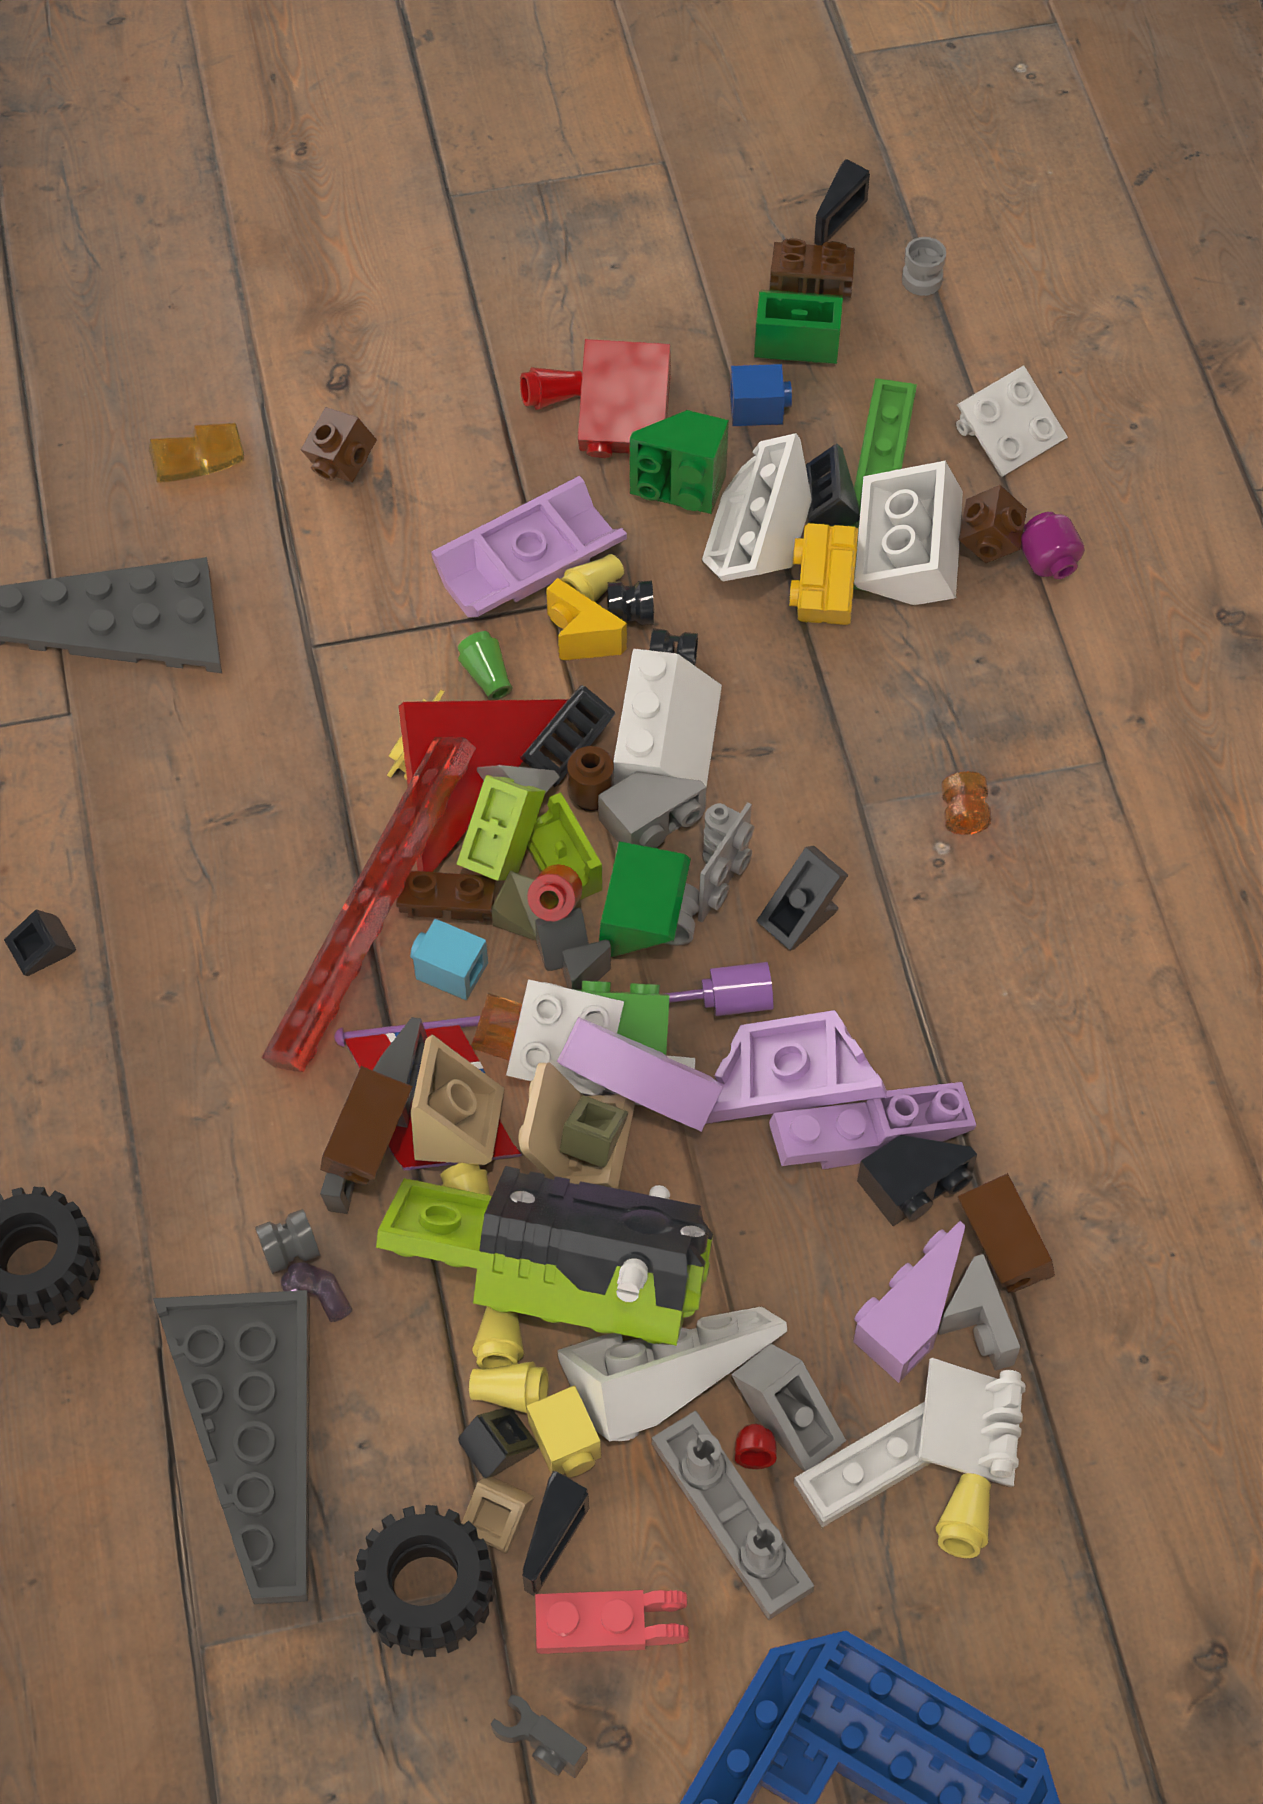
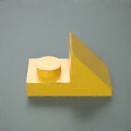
(586, 626)

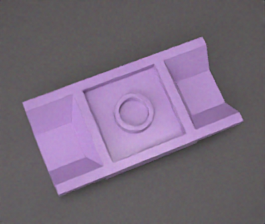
(524, 549)

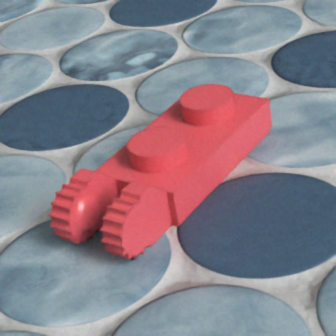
(605, 1621)

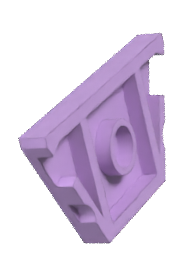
(793, 1067)

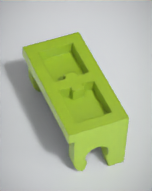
(500, 827)
(560, 840)

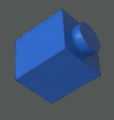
(759, 395)

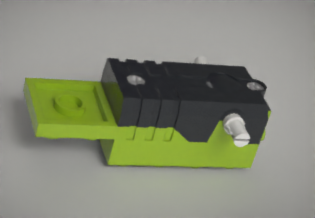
(563, 1249)

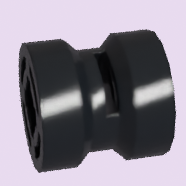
(632, 602)
(665, 642)

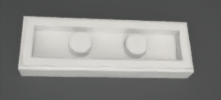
(864, 1468)

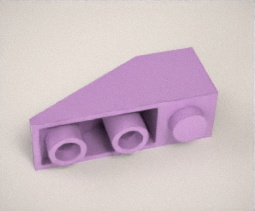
(906, 1320)

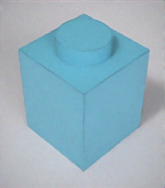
(449, 958)

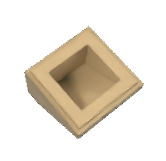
(497, 1512)

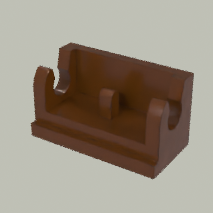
(365, 1126)
(1007, 1234)

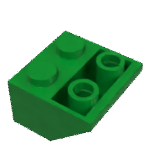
(798, 326)
(680, 460)

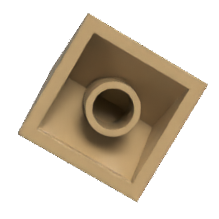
(454, 1108)

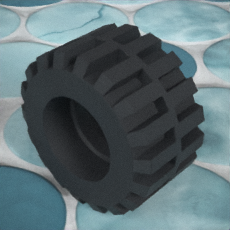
(67, 1275)
(417, 1538)

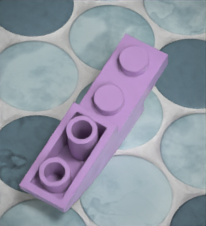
(853, 1131)

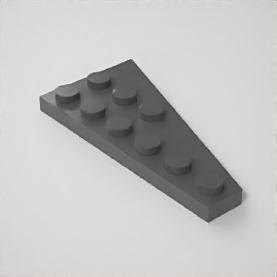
(119, 614)
(249, 1400)

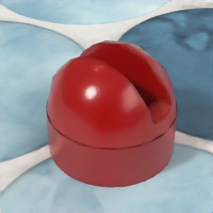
(755, 1447)

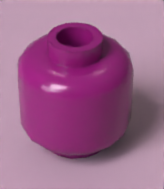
(1052, 545)

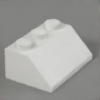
(910, 534)
(666, 718)

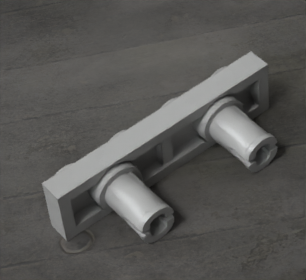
(732, 1515)

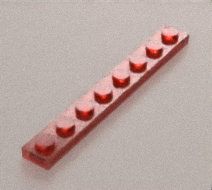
(368, 904)

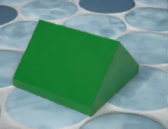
(643, 897)

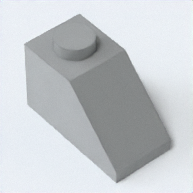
(789, 1405)

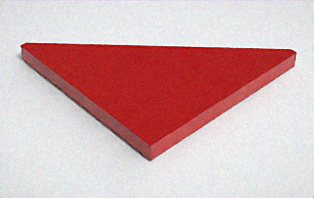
(498, 731)

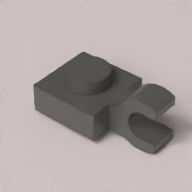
(552, 1745)

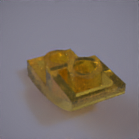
(206, 452)

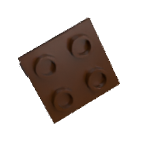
(828, 261)

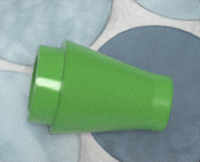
(484, 662)

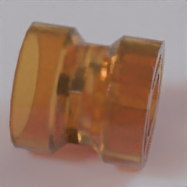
(966, 808)

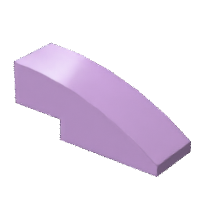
(640, 1074)

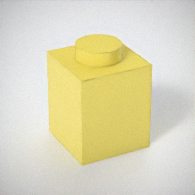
(564, 1432)

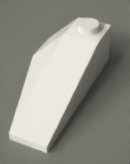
(643, 1383)

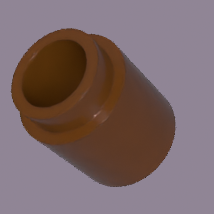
(589, 776)

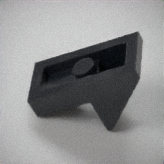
(803, 898)

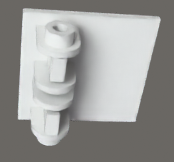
(1010, 421)
(546, 1024)
(972, 1421)

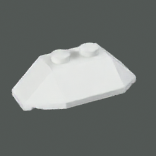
(761, 512)

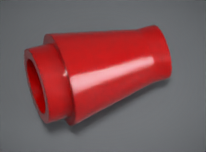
(549, 386)

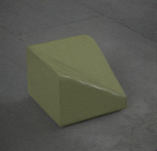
(512, 908)
(592, 1131)

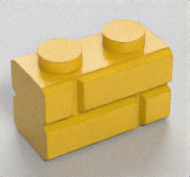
(826, 574)

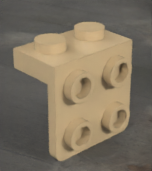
(540, 1136)

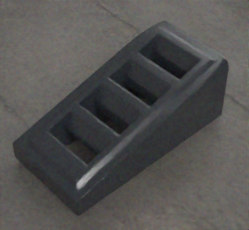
(844, 198)
(833, 494)
(582, 710)
(559, 1517)

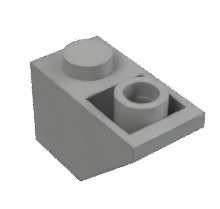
(650, 807)

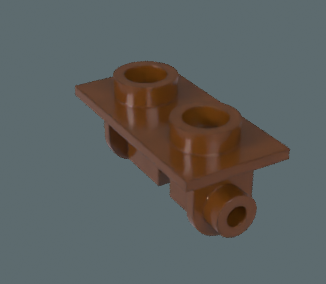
(462, 894)

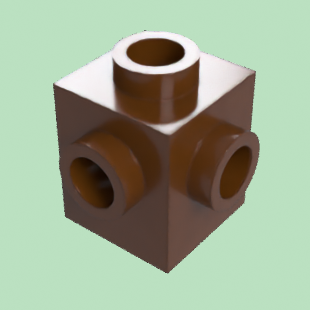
(338, 445)
(992, 524)

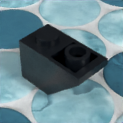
(912, 1173)

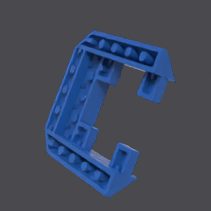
(875, 1722)

